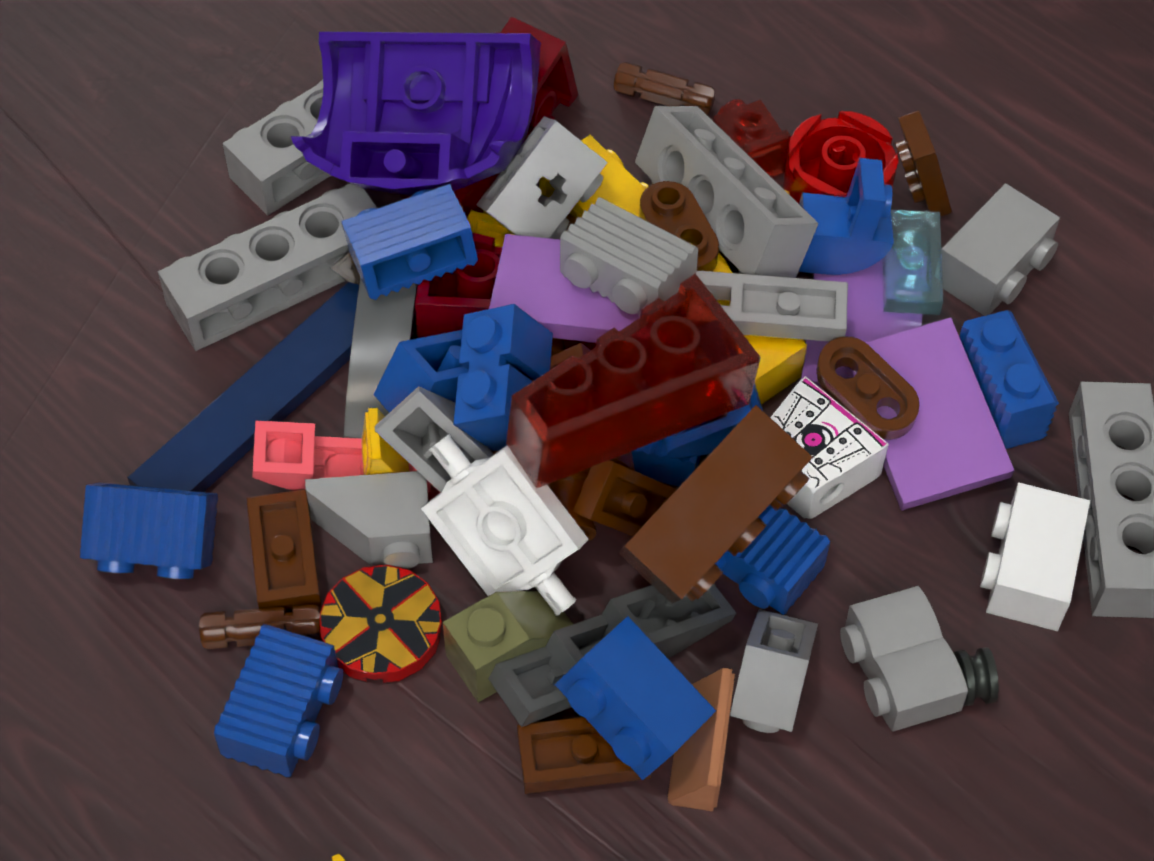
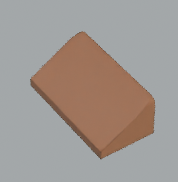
(700, 760)

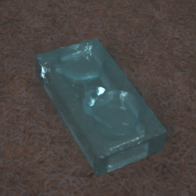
(914, 264)

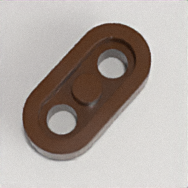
(681, 219)
(871, 387)

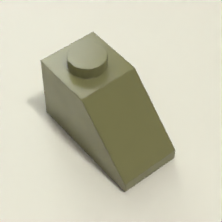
(496, 631)

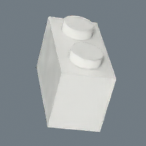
(1036, 556)

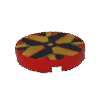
(381, 623)

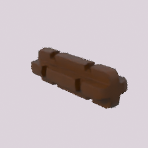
(662, 88)
(245, 625)

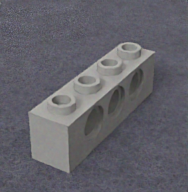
(266, 160)
(749, 212)
(261, 268)
(1099, 420)

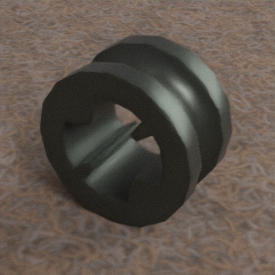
(980, 675)

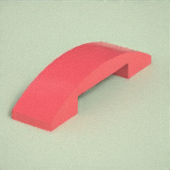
(291, 453)

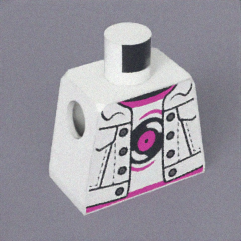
(842, 448)

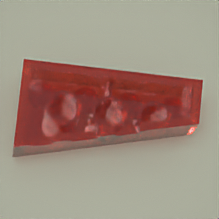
(634, 388)

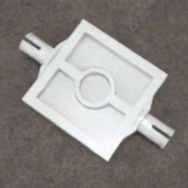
(503, 525)

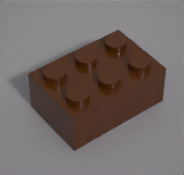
(718, 508)

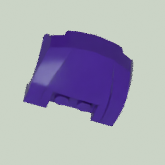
(422, 107)

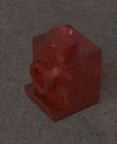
(755, 133)

